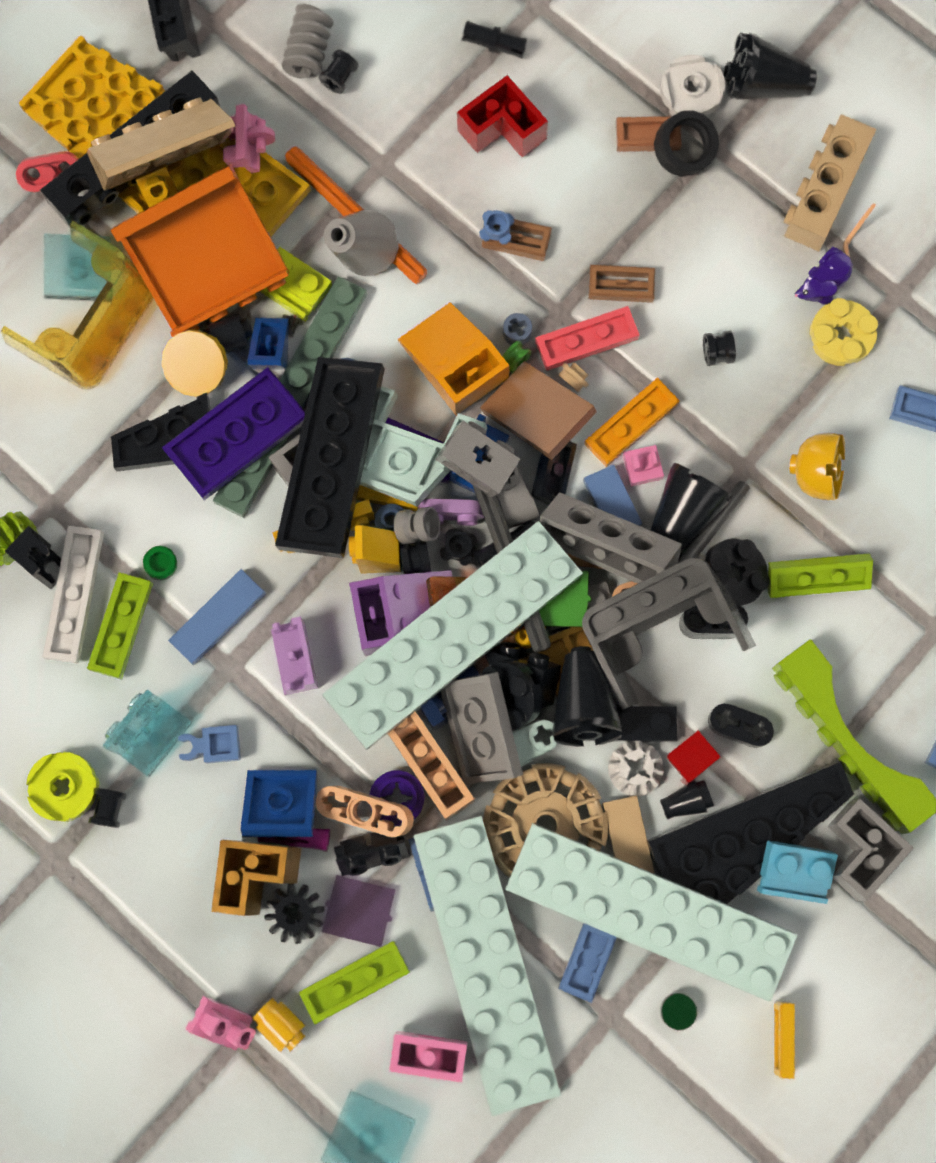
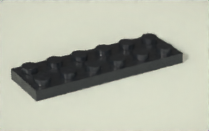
(330, 457)

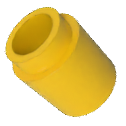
(279, 1025)

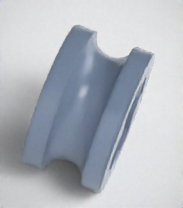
(521, 320)

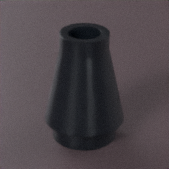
(688, 800)

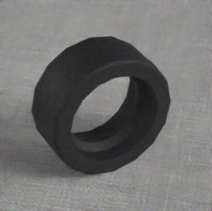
(707, 132)

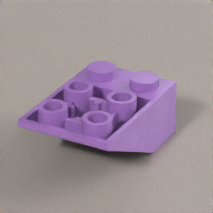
(389, 605)

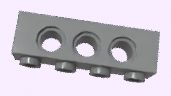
(608, 540)

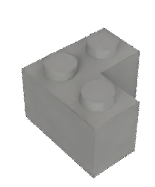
(874, 846)

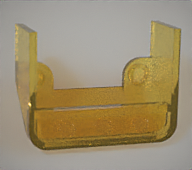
(106, 326)

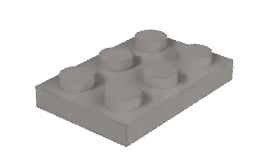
(481, 729)

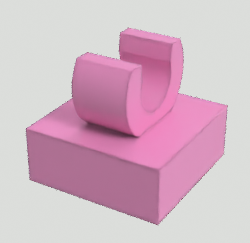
(643, 465)

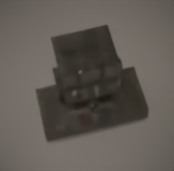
(293, 323)

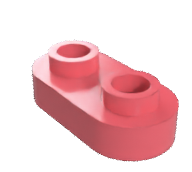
(48, 167)

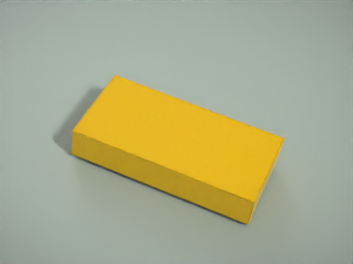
(784, 1039)

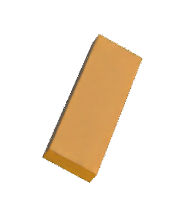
(631, 422)

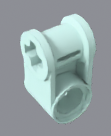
(527, 746)

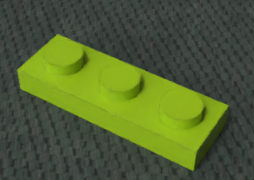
(820, 575)
(120, 626)
(354, 982)

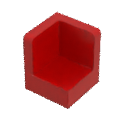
(693, 757)

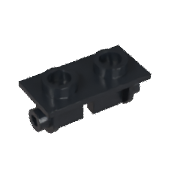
(356, 858)

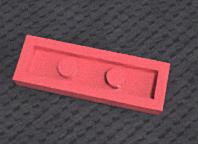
(587, 338)

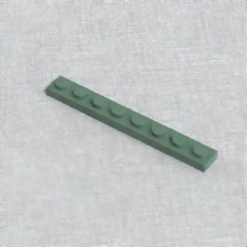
(319, 341)

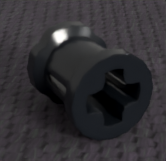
(338, 71)
(107, 808)

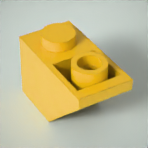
(375, 550)

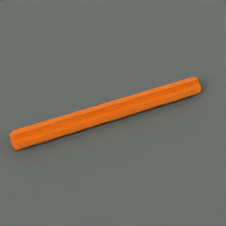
(346, 205)

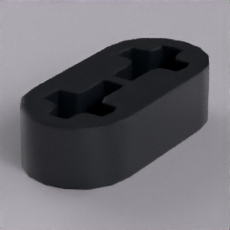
(743, 717)

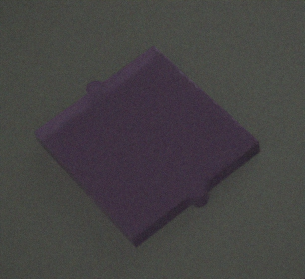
(358, 911)

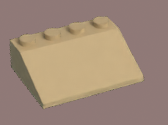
(159, 143)

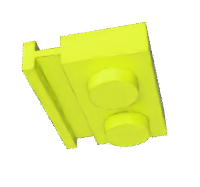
(303, 287)

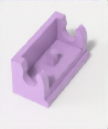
(294, 656)

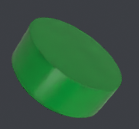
(160, 563)

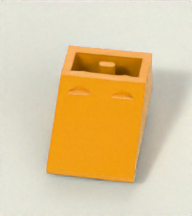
(455, 357)

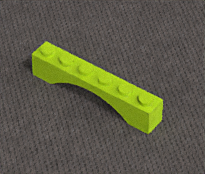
(901, 797)

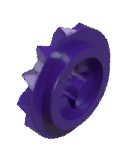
(408, 785)

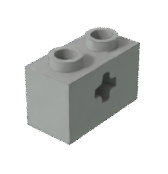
(460, 457)

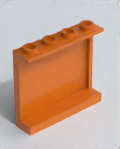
(203, 251)

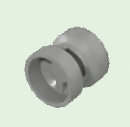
(421, 525)

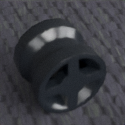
(719, 348)
(415, 558)

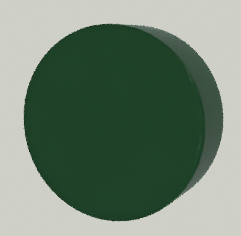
(678, 1011)

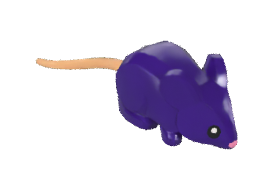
(832, 272)

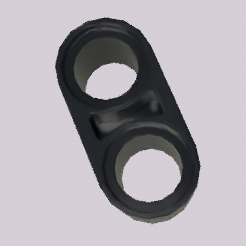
(710, 630)

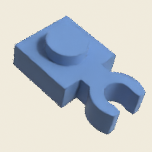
(216, 744)

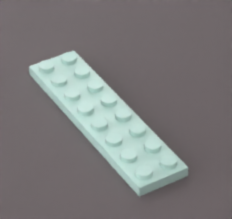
(452, 635)
(651, 912)
(487, 966)

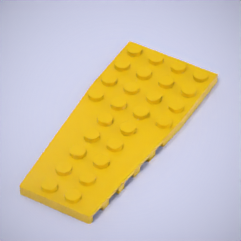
(94, 95)

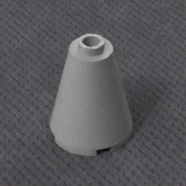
(363, 241)

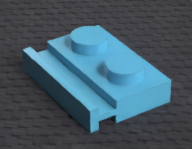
(797, 872)

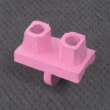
(250, 138)
(222, 1024)

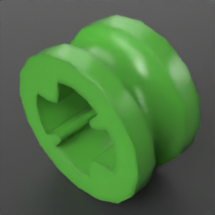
(516, 355)

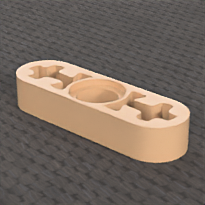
(354, 798)

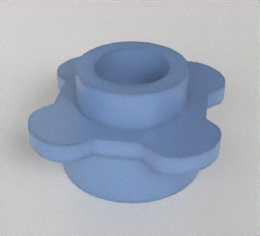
(494, 218)

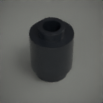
(231, 332)

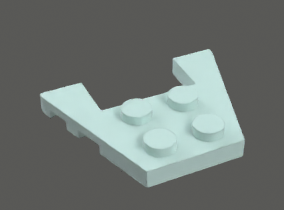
(402, 461)

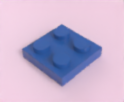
(279, 803)

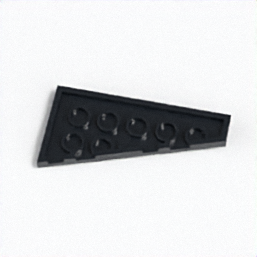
(726, 849)

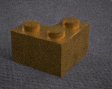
(245, 868)

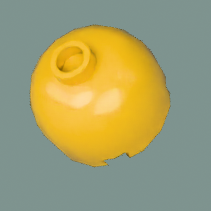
(819, 466)

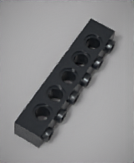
(64, 189)

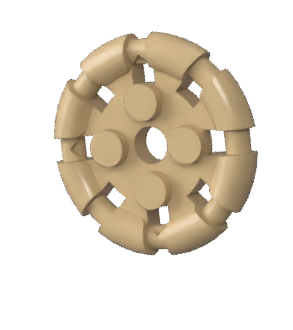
(543, 803)

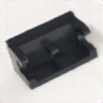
(174, 27)
(33, 555)

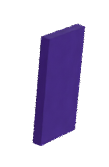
(235, 433)

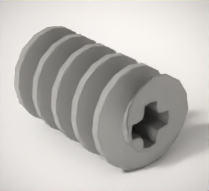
(306, 41)

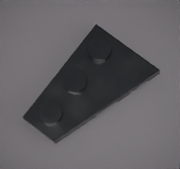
(143, 443)

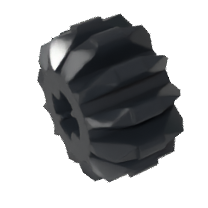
(283, 917)

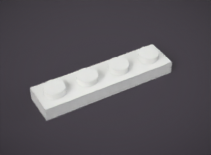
(73, 594)

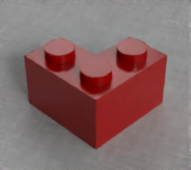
(503, 112)

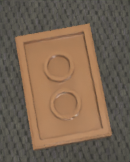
(538, 410)

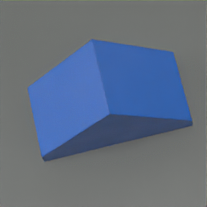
(269, 344)

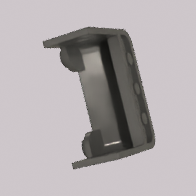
(618, 620)

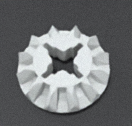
(639, 784)

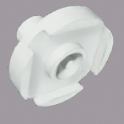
(696, 70)

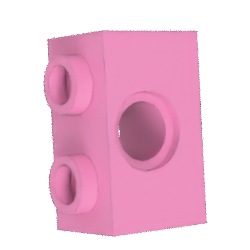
(428, 1056)

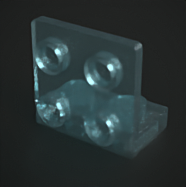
(146, 732)

